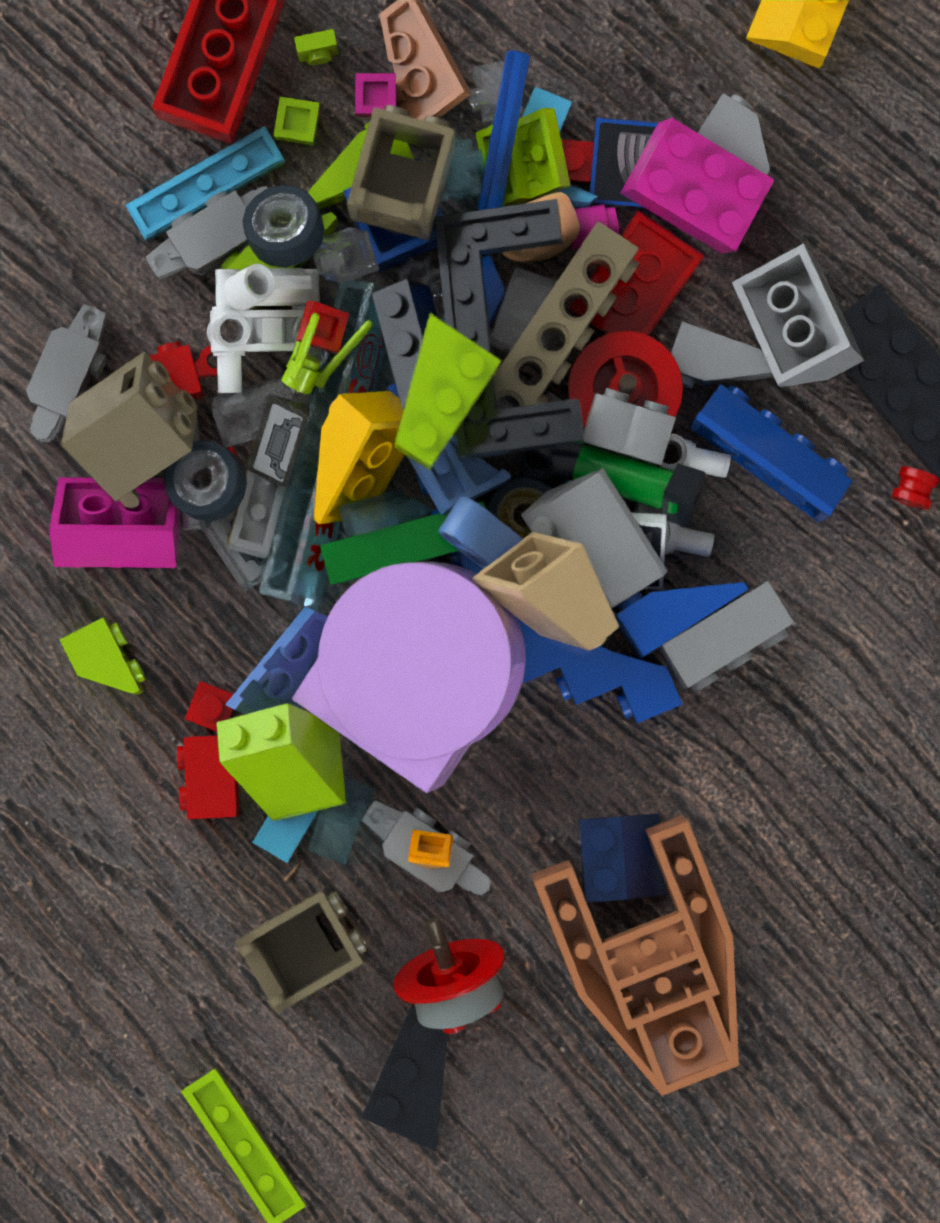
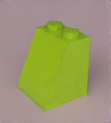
(284, 760)

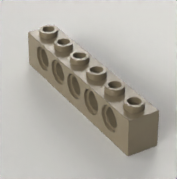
(600, 248)

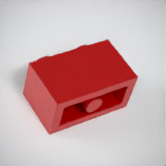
(209, 786)

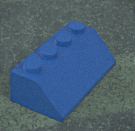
(771, 453)

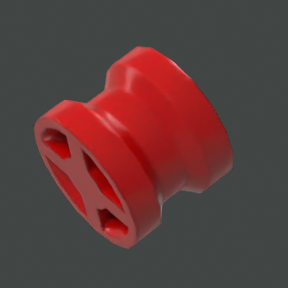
(915, 487)

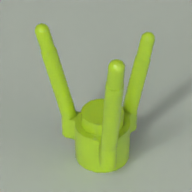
(304, 370)

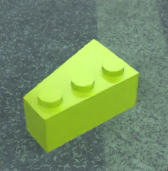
(442, 391)

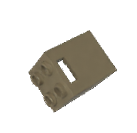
(397, 190)
(130, 427)
(294, 954)

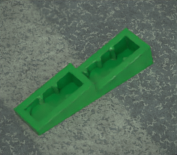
(393, 545)

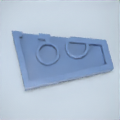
(283, 667)

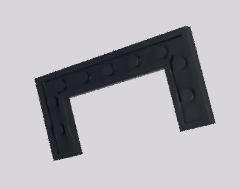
(461, 244)

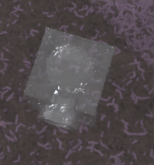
(486, 90)
(345, 255)

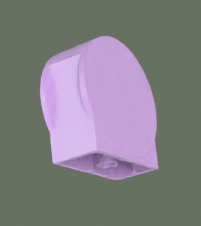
(416, 668)

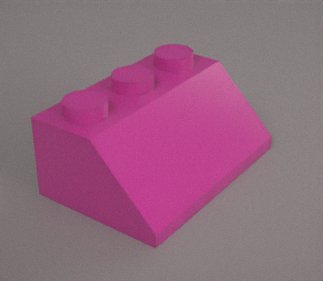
(98, 532)

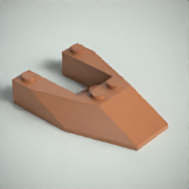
(662, 984)

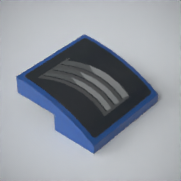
(615, 154)

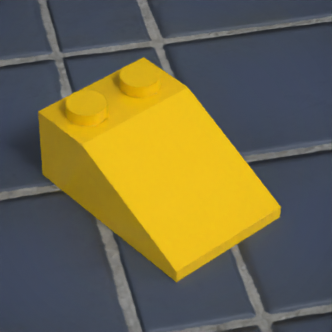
(356, 451)

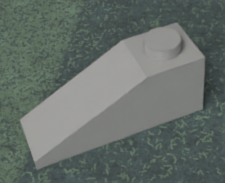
(716, 359)

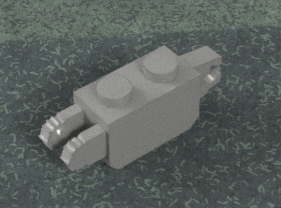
(205, 238)
(66, 371)
(396, 831)

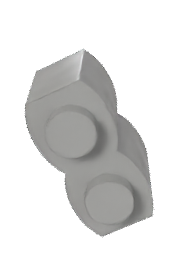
(628, 427)

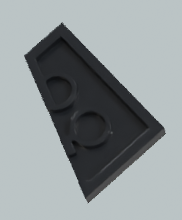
(411, 1084)

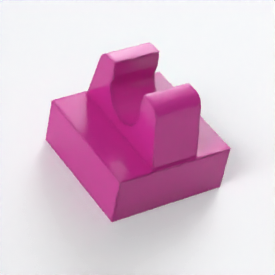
(374, 91)

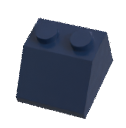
(619, 858)

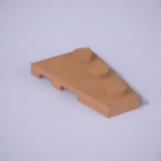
(423, 65)

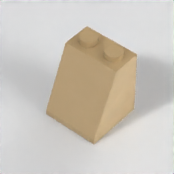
(551, 590)

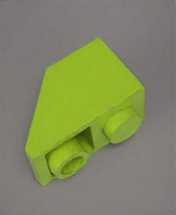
(99, 656)

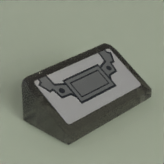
(279, 439)

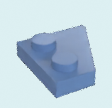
(456, 477)

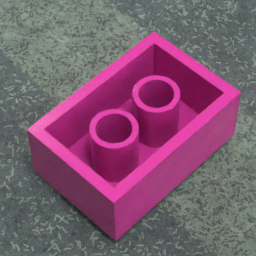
(697, 186)

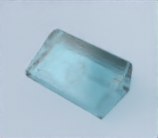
(380, 512)

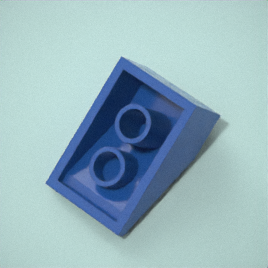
(665, 614)

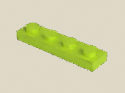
(244, 1147)

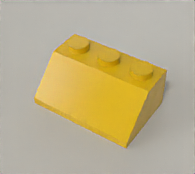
(798, 27)

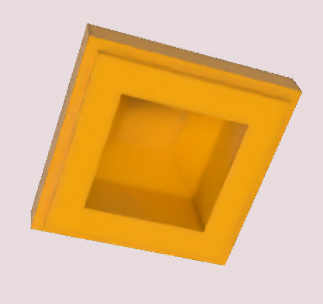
(430, 849)

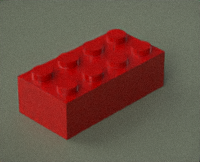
(216, 65)

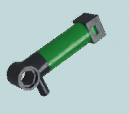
(670, 491)

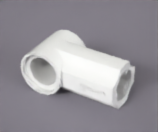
(268, 287)

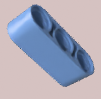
(477, 532)

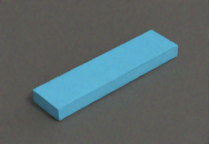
(190, 190)

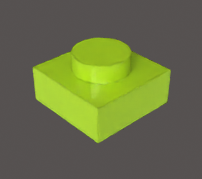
(316, 47)
(296, 121)

